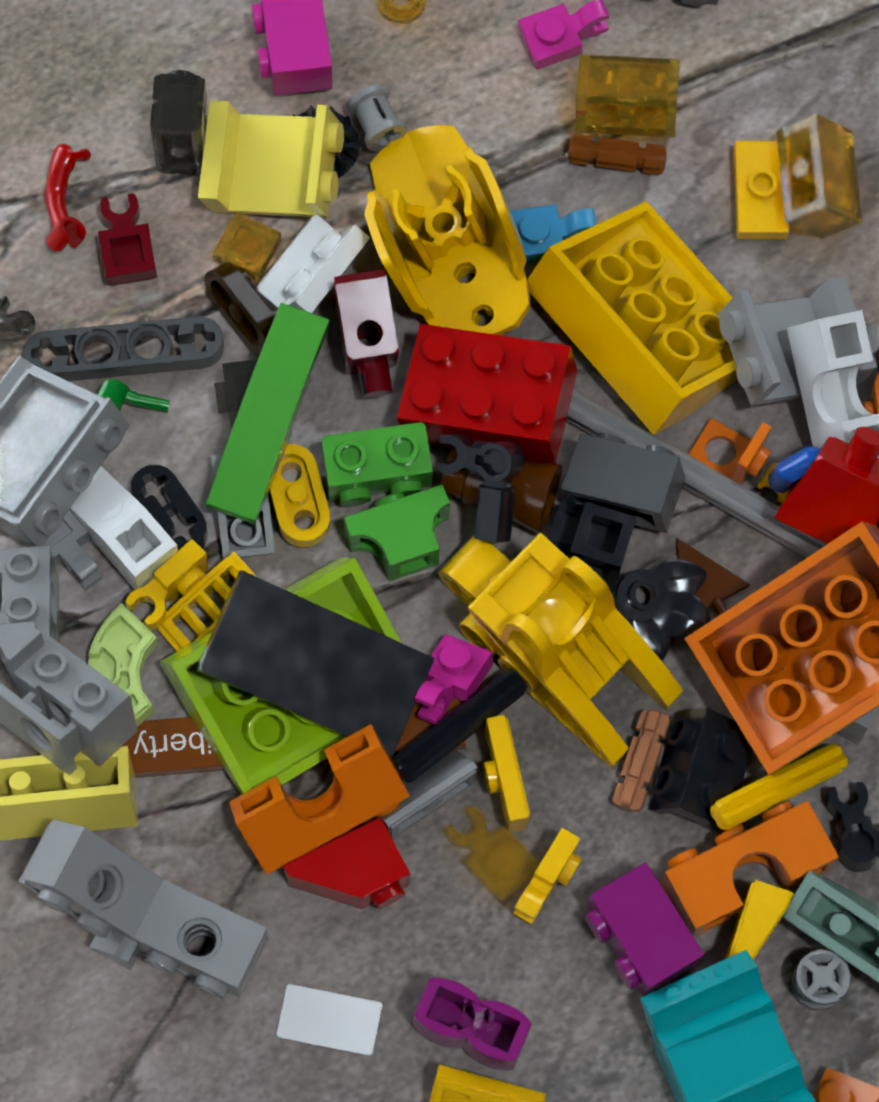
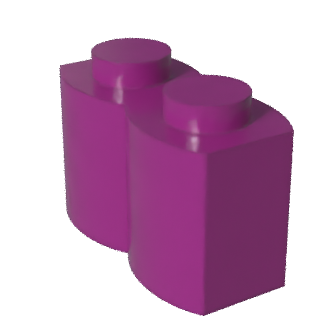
(458, 1019)

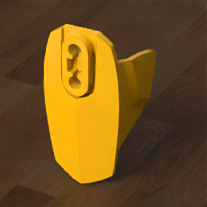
(446, 218)

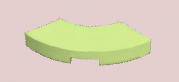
(120, 656)

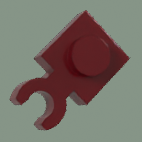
(126, 246)

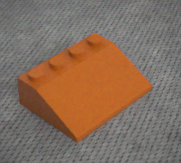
(800, 650)

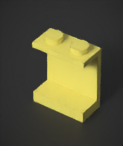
(270, 162)

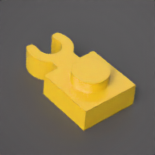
(557, 866)

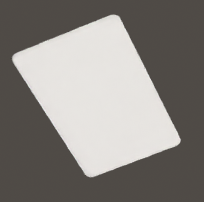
(329, 1019)

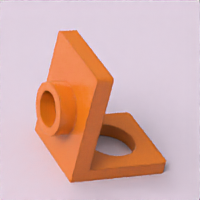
(749, 454)

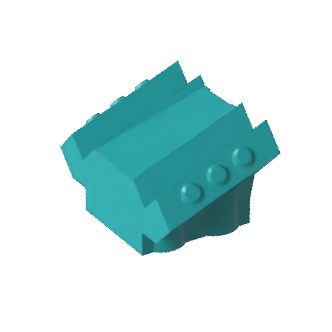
(723, 1037)

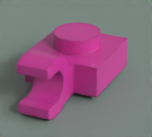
(557, 35)
(454, 674)

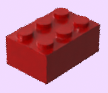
(489, 389)

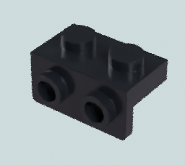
(700, 765)

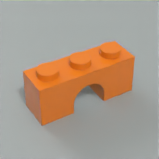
(288, 827)
(786, 843)

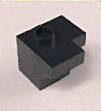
(594, 536)

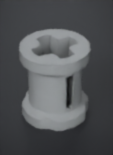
(376, 116)

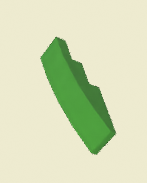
(267, 413)

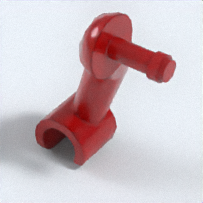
(65, 228)

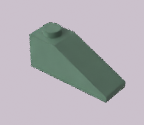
(838, 921)

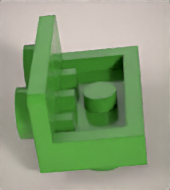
(377, 463)

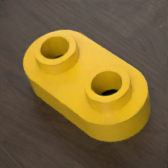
(300, 498)

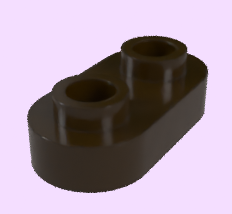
(240, 304)

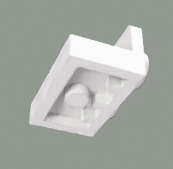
(309, 265)

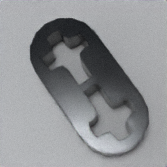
(178, 503)

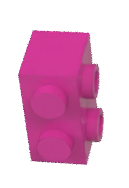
(296, 45)

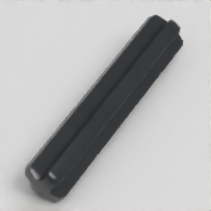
(459, 725)

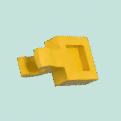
(170, 580)

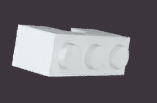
(826, 365)

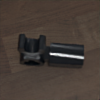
(497, 464)
(855, 832)

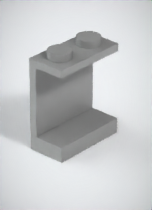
(762, 344)

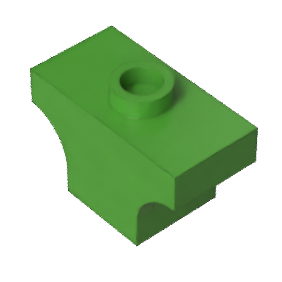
(400, 530)

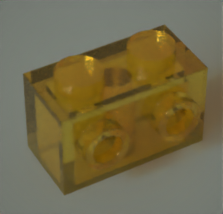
(634, 92)
(819, 176)

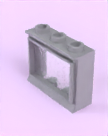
(49, 448)

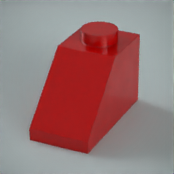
(353, 869)

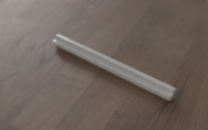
(698, 477)

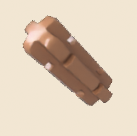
(641, 760)

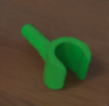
(121, 394)

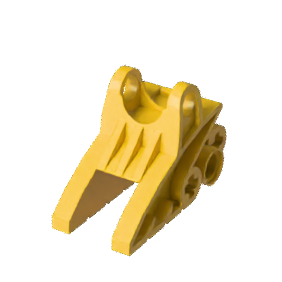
(558, 631)

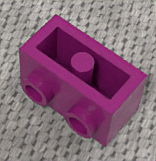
(642, 930)

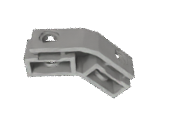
(63, 699)
(140, 911)

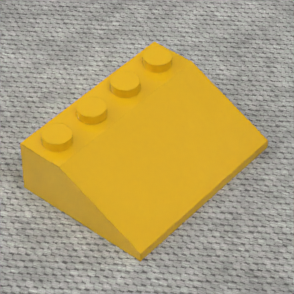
(640, 313)

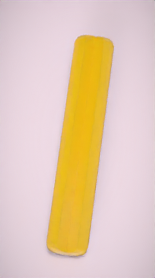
(779, 786)

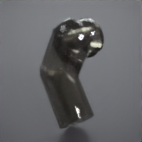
(14, 324)

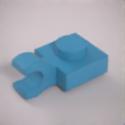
(542, 228)

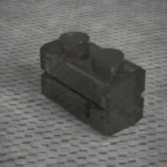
(179, 122)

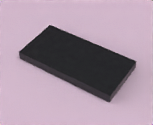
(313, 661)

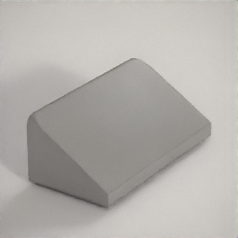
(432, 790)

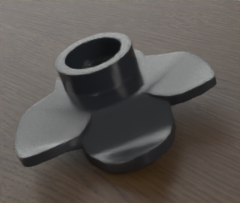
(672, 604)

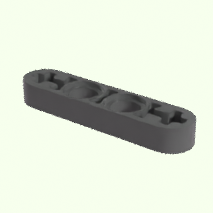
(123, 340)

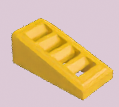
(214, 581)
(759, 916)

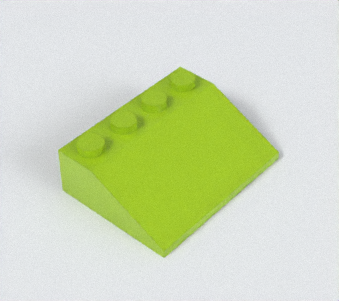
(253, 735)

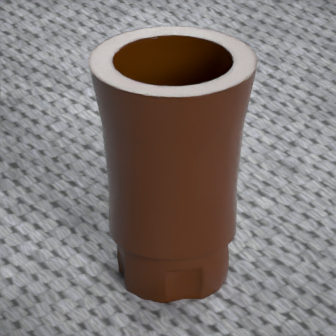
(534, 496)

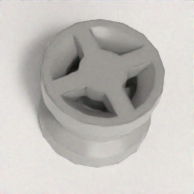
(828, 972)

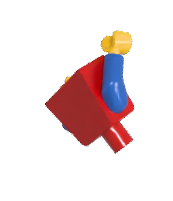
(828, 486)

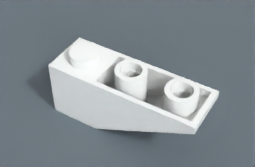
(123, 529)

